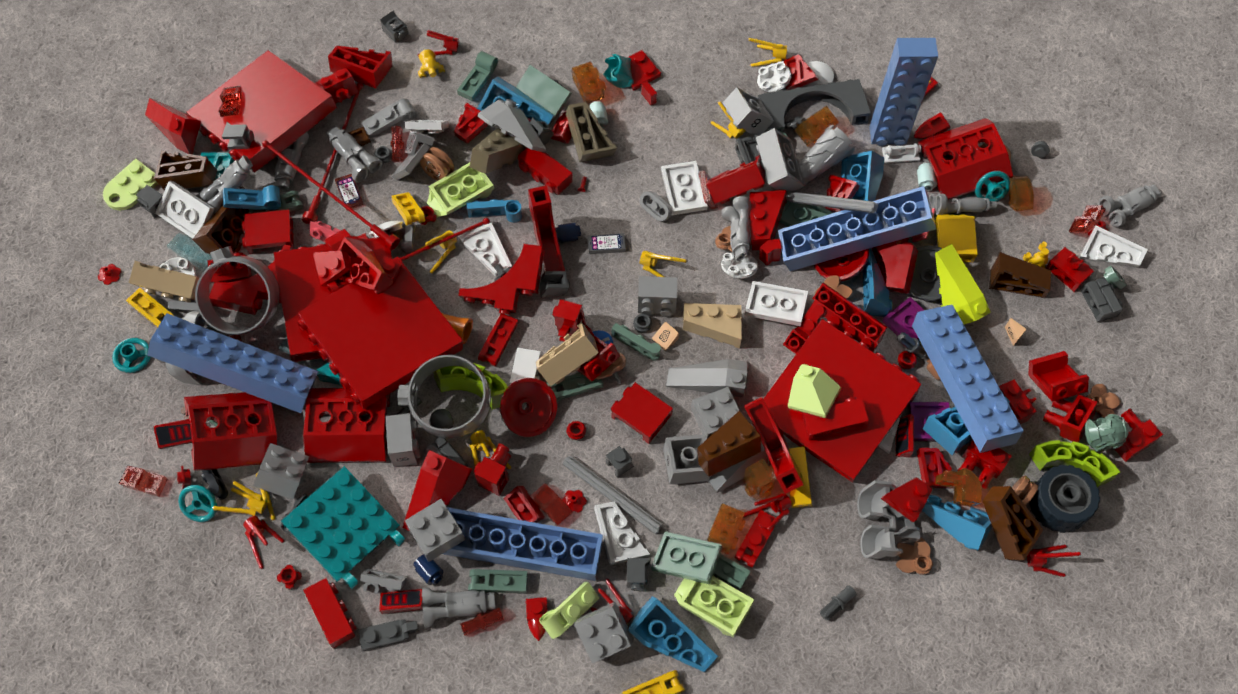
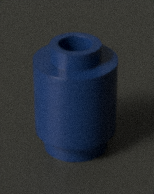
(568, 232)
(428, 571)

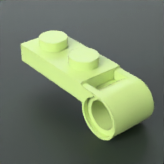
(568, 612)

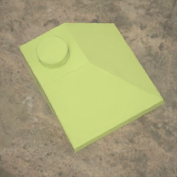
(813, 391)

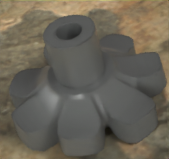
(794, 123)
(501, 271)

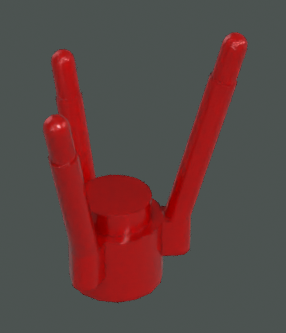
(450, 43)
(779, 503)
(256, 528)
(1038, 558)
(625, 610)

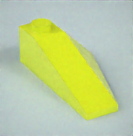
(959, 287)

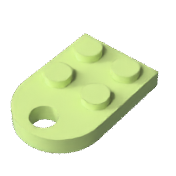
(127, 185)

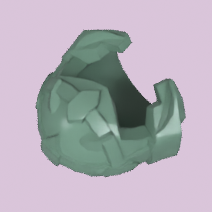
(1106, 432)

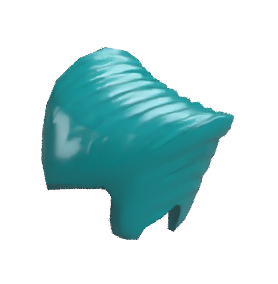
(618, 71)

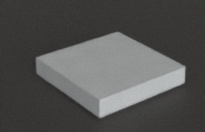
(410, 162)

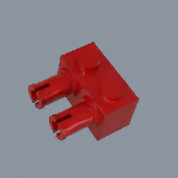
(231, 271)
(1073, 423)
(1141, 436)
(991, 462)
(491, 472)

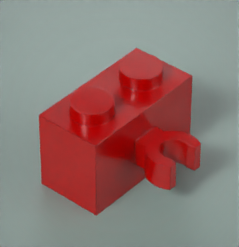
(339, 85)
(1069, 269)
(567, 317)
(1019, 402)

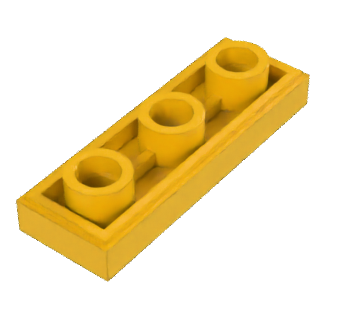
(801, 496)

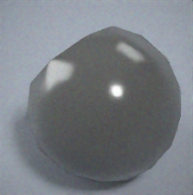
(441, 419)

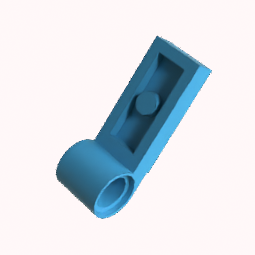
(252, 199)
(496, 208)

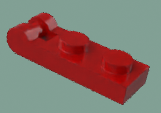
(498, 339)
(755, 539)

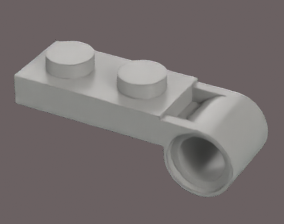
(389, 116)

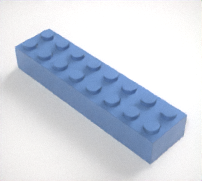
(903, 90)
(855, 231)
(232, 362)
(967, 378)
(527, 545)

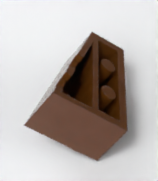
(184, 170)
(1019, 277)
(729, 445)
(1011, 522)

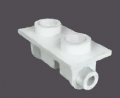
(901, 153)

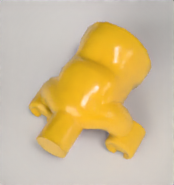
(429, 64)
(1039, 258)

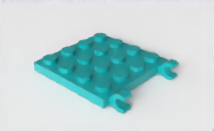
(341, 525)

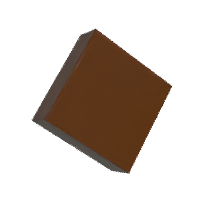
(360, 136)

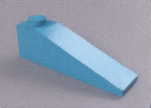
(502, 90)
(866, 170)
(875, 293)
(966, 526)
(664, 632)

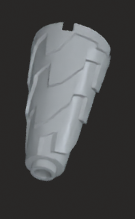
(826, 152)

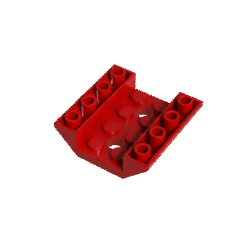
(969, 160)
(843, 314)
(344, 435)
(234, 439)

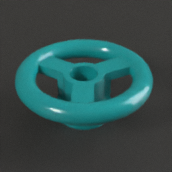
(995, 190)
(127, 347)
(201, 499)

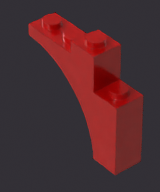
(544, 227)
(899, 264)
(504, 292)
(244, 294)
(775, 445)

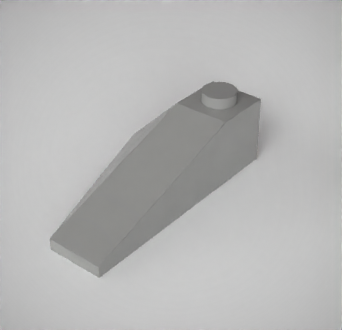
(512, 122)
(710, 376)

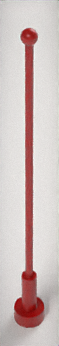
(311, 214)
(391, 241)
(333, 286)

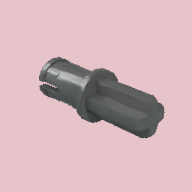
(912, 345)
(837, 603)

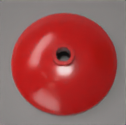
(846, 270)
(540, 407)

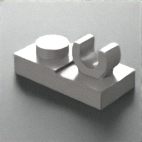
(377, 578)

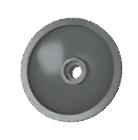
(926, 264)

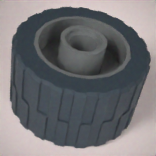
(1065, 499)

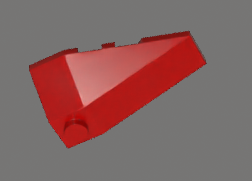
(174, 124)
(364, 265)
(437, 480)

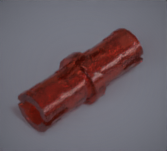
(397, 143)
(482, 621)

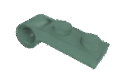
(479, 75)

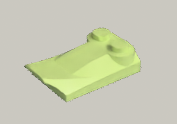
(458, 190)
(715, 603)

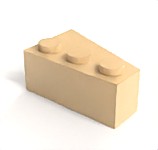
(165, 281)
(714, 321)
(568, 356)

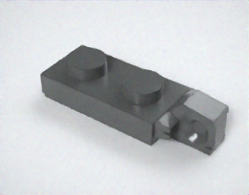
(386, 634)

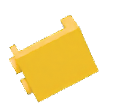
(959, 232)

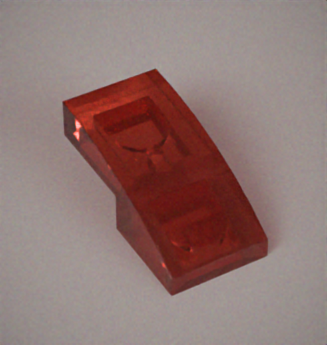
(231, 101)
(1088, 220)
(143, 481)
(551, 504)

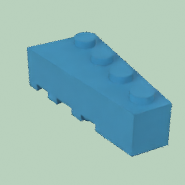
(948, 429)

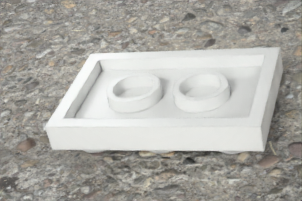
(432, 126)
(683, 187)
(183, 209)
(776, 303)

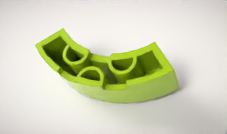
(464, 379)
(1076, 454)

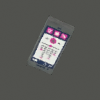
(606, 243)

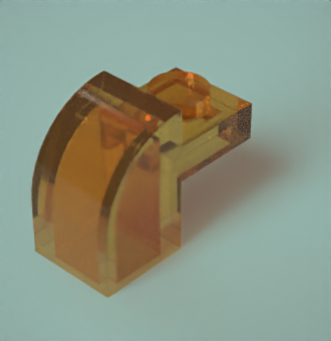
(1021, 193)
(965, 484)

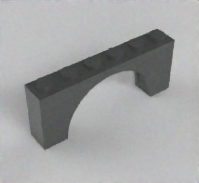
(844, 95)

